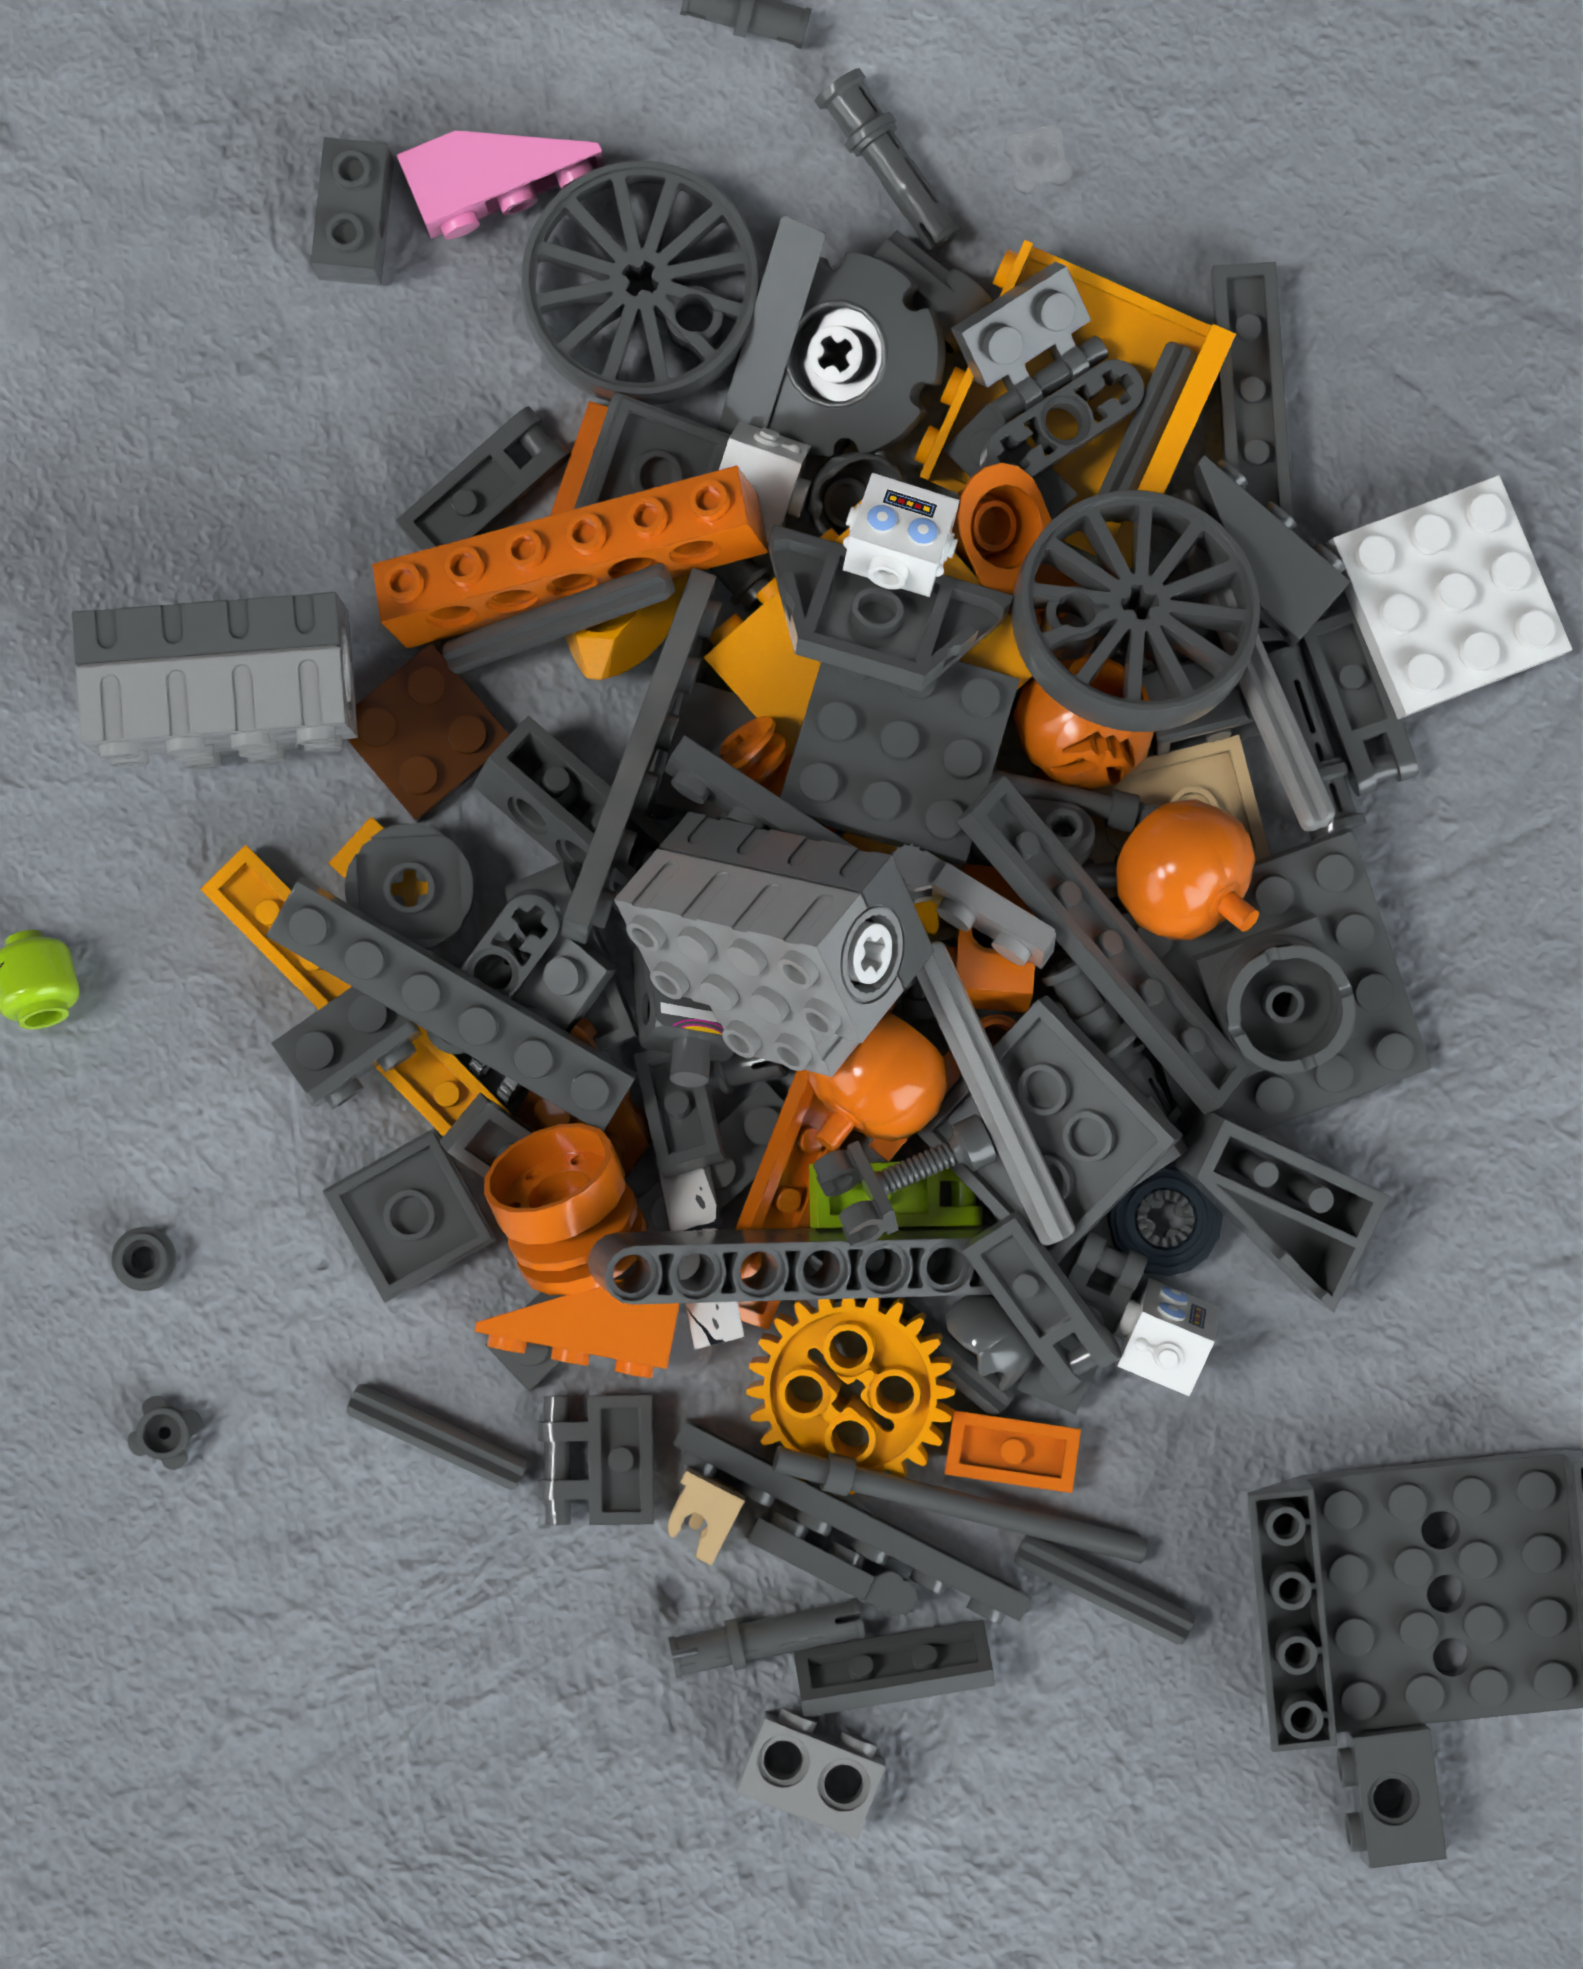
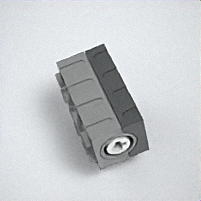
(215, 679)
(778, 935)

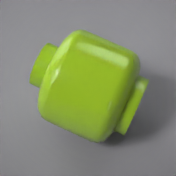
(36, 980)

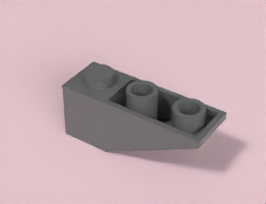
(1291, 577)

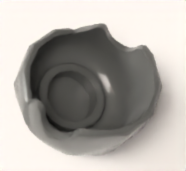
(842, 485)
(987, 1330)

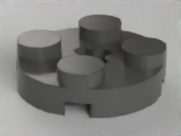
(436, 861)

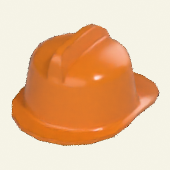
(997, 525)

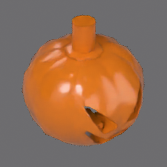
(1072, 747)
(1187, 871)
(883, 1087)

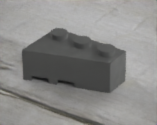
(1285, 1202)

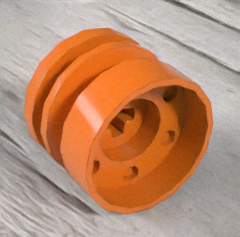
(556, 1200)

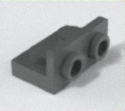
(343, 1044)

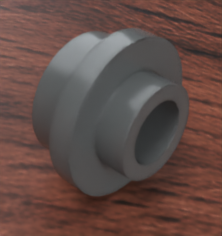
(124, 1253)

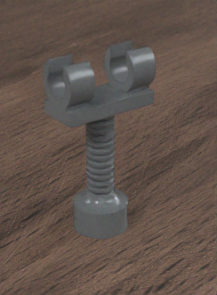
(867, 1219)

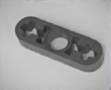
(1087, 386)
(507, 923)

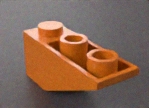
(587, 1326)

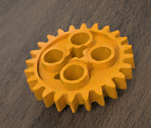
(893, 1349)

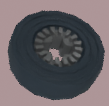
(1177, 1249)

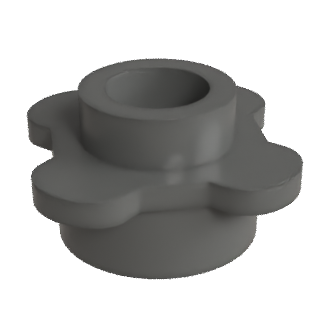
(147, 1438)

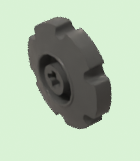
(891, 360)

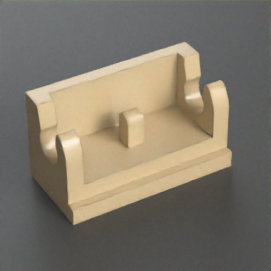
(707, 1500)

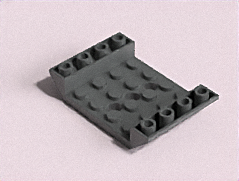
(1350, 1608)

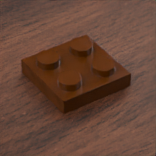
(425, 732)

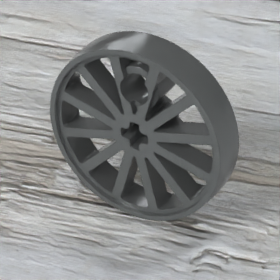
(667, 279)
(1134, 611)

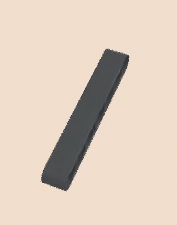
(782, 1265)

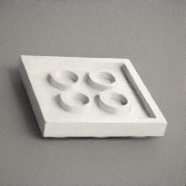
(1449, 597)

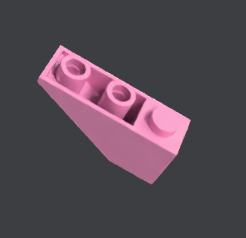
(481, 173)

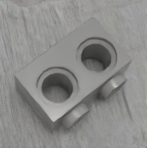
(803, 1789)

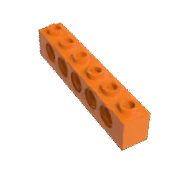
(533, 563)

